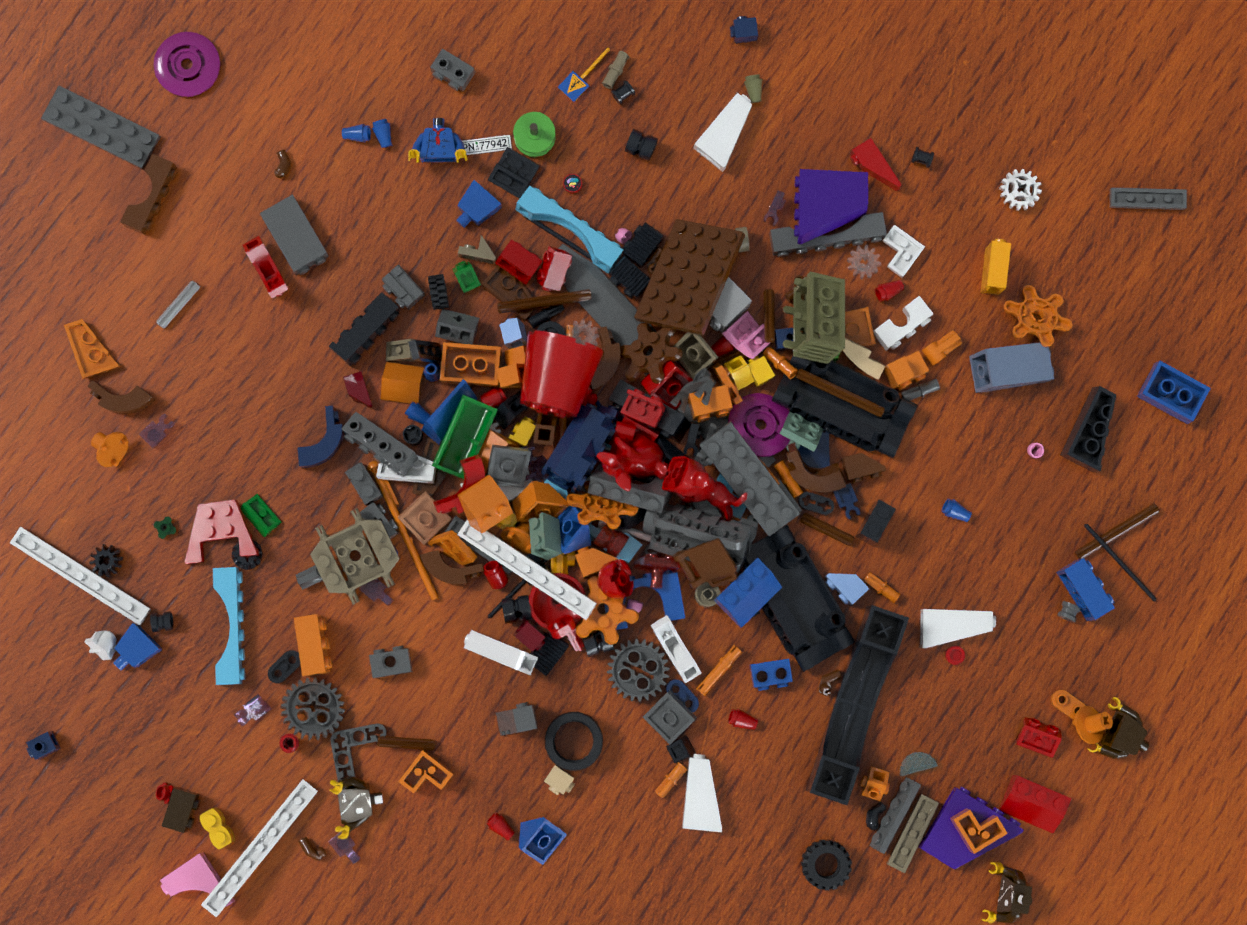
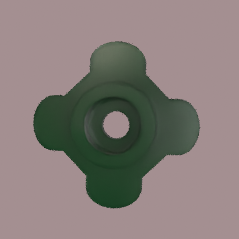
(168, 531)

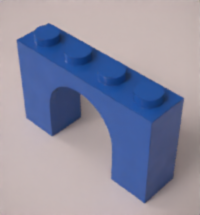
(669, 594)

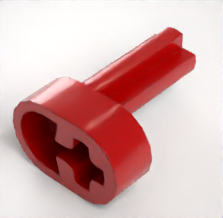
(566, 626)

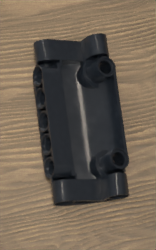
(842, 417)
(804, 605)

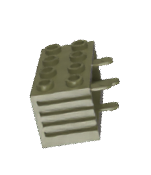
(818, 317)

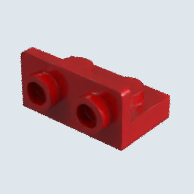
(1039, 737)

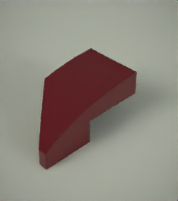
(357, 388)

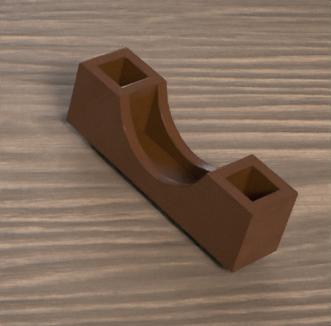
(140, 216)

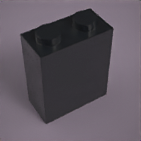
(875, 522)

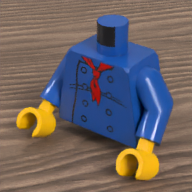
(438, 145)

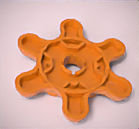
(1045, 308)
(592, 510)
(608, 622)

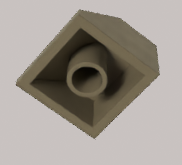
(696, 353)

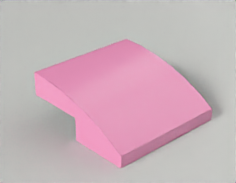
(746, 335)

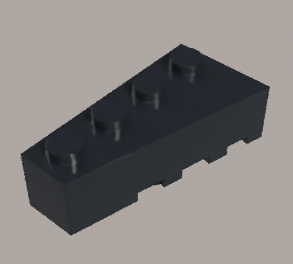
(365, 329)
(672, 423)
(1090, 430)

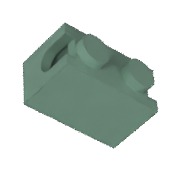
(545, 536)

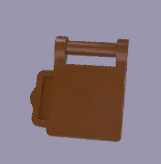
(711, 563)

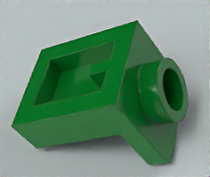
(466, 276)

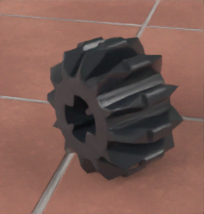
(113, 562)

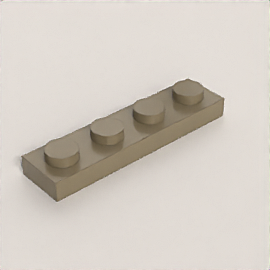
(912, 833)

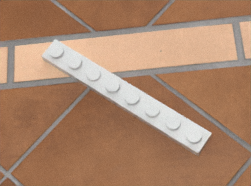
(529, 570)
(80, 576)
(259, 848)

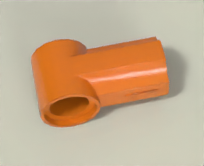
(938, 350)

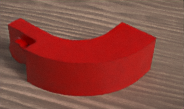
(265, 267)
(473, 473)

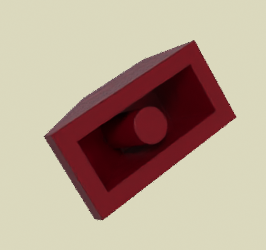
(529, 636)

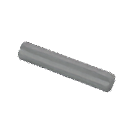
(178, 304)

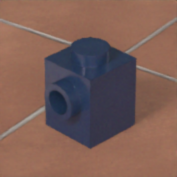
(744, 29)
(780, 336)
(42, 745)

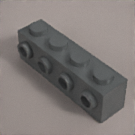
(380, 444)

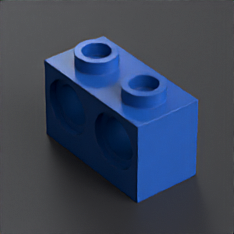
(770, 669)

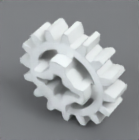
(1016, 183)

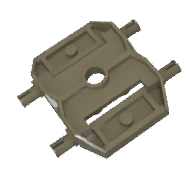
(358, 571)

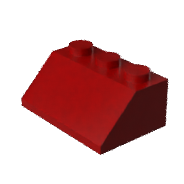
(1034, 804)

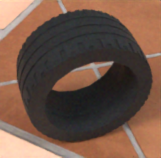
(571, 764)

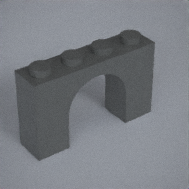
(646, 496)

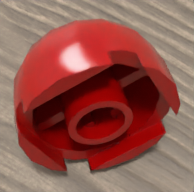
(615, 580)

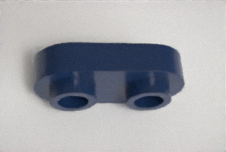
(684, 694)

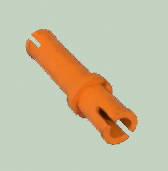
(724, 664)

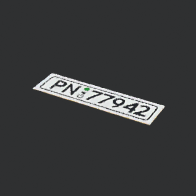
(486, 145)

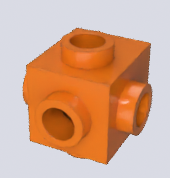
(875, 783)

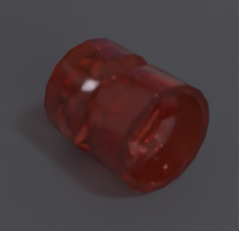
(611, 540)

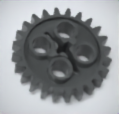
(630, 686)
(312, 691)

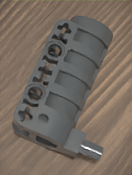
(690, 528)

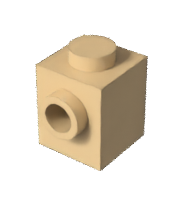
(559, 781)

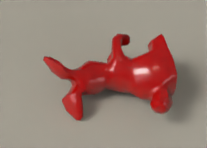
(638, 460)
(694, 484)

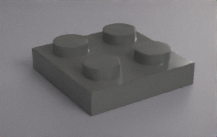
(508, 465)
(669, 717)

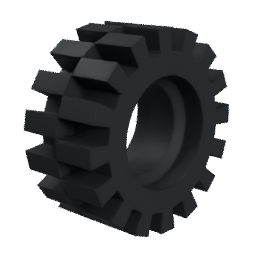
(438, 291)

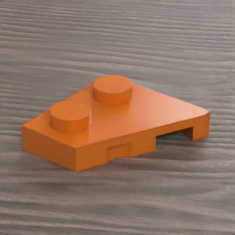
(723, 376)
(454, 547)

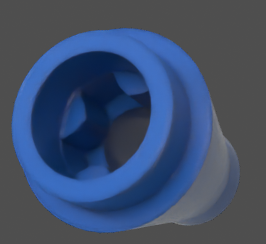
(382, 131)
(357, 133)
(432, 376)
(417, 413)
(955, 510)

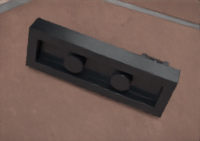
(425, 351)

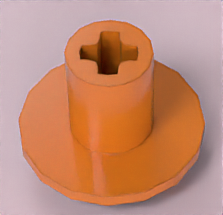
(110, 448)
(518, 537)
(1091, 724)

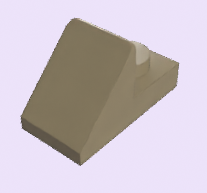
(483, 253)
(398, 351)

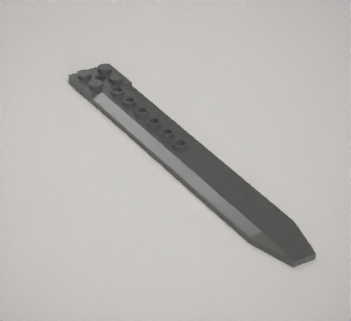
(613, 310)

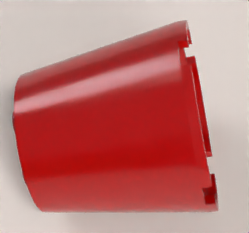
(557, 373)

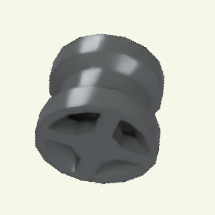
(1069, 611)

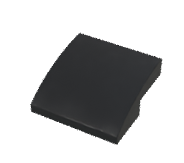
(514, 172)

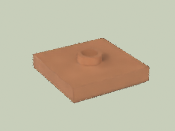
(423, 518)

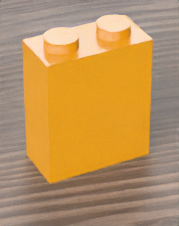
(995, 267)

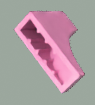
(193, 875)

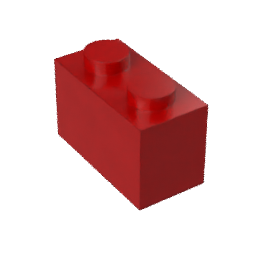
(518, 261)

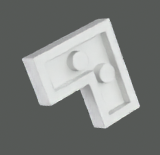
(907, 250)

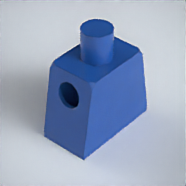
(477, 205)
(135, 648)

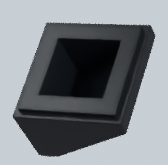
(680, 749)

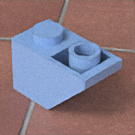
(848, 585)

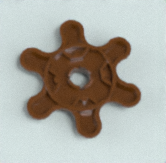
(654, 362)

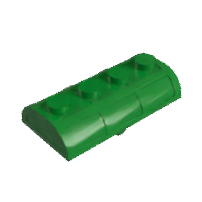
(464, 435)

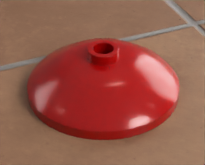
(542, 605)

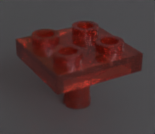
(657, 566)

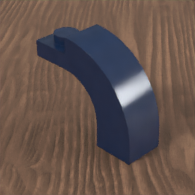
(324, 450)

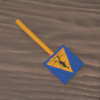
(574, 85)

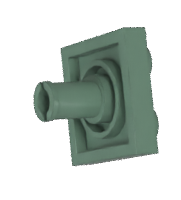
(801, 431)

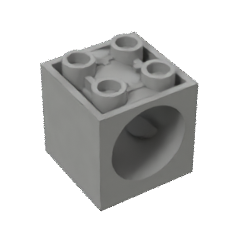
(730, 306)

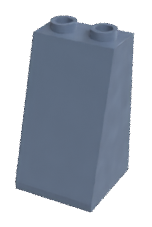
(1011, 367)

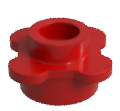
(164, 792)

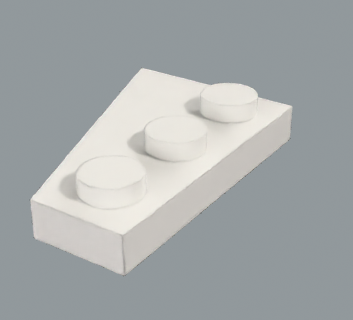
(419, 472)

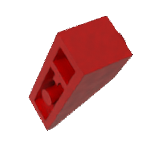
(871, 160)

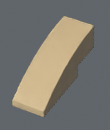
(860, 356)

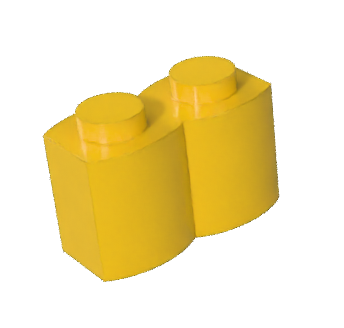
(219, 832)

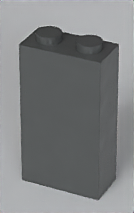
(294, 235)

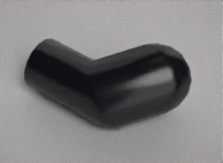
(872, 816)

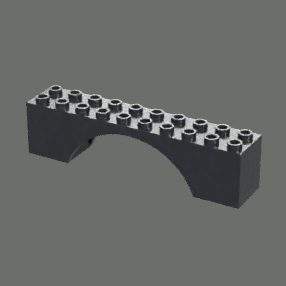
(850, 717)

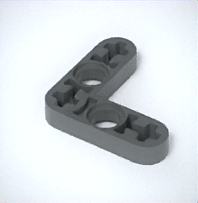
(349, 742)

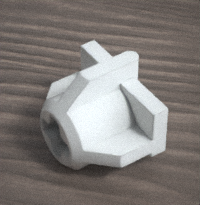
(102, 644)

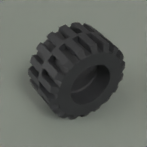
(843, 864)

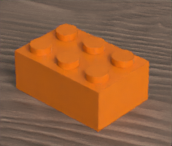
(472, 363)
(313, 645)

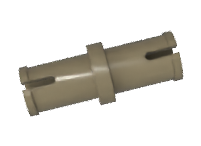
(615, 70)

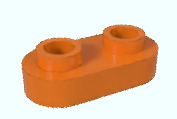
(1069, 704)

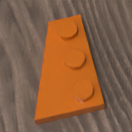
(88, 351)

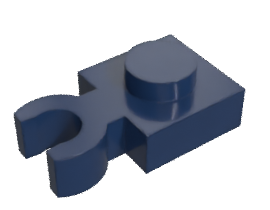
(845, 498)

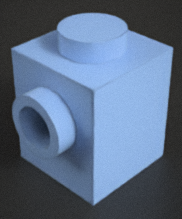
(513, 333)

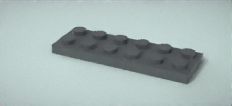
(100, 127)
(748, 474)

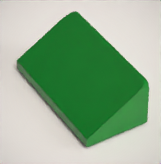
(260, 515)

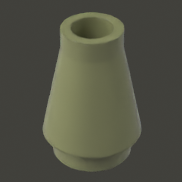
(754, 87)

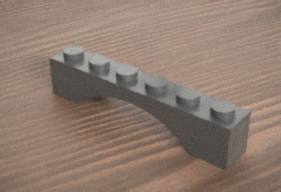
(867, 228)

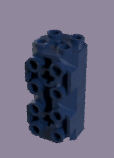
(578, 448)

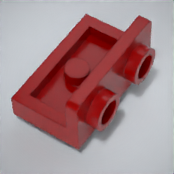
(643, 408)

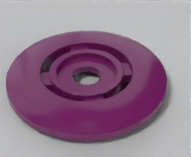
(204, 60)
(754, 408)

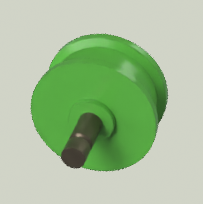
(534, 134)

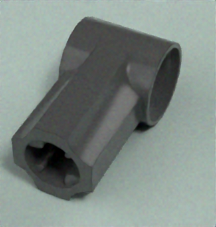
(308, 577)

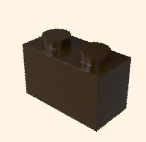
(180, 810)

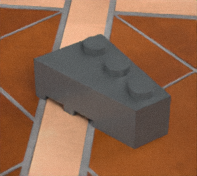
(517, 720)

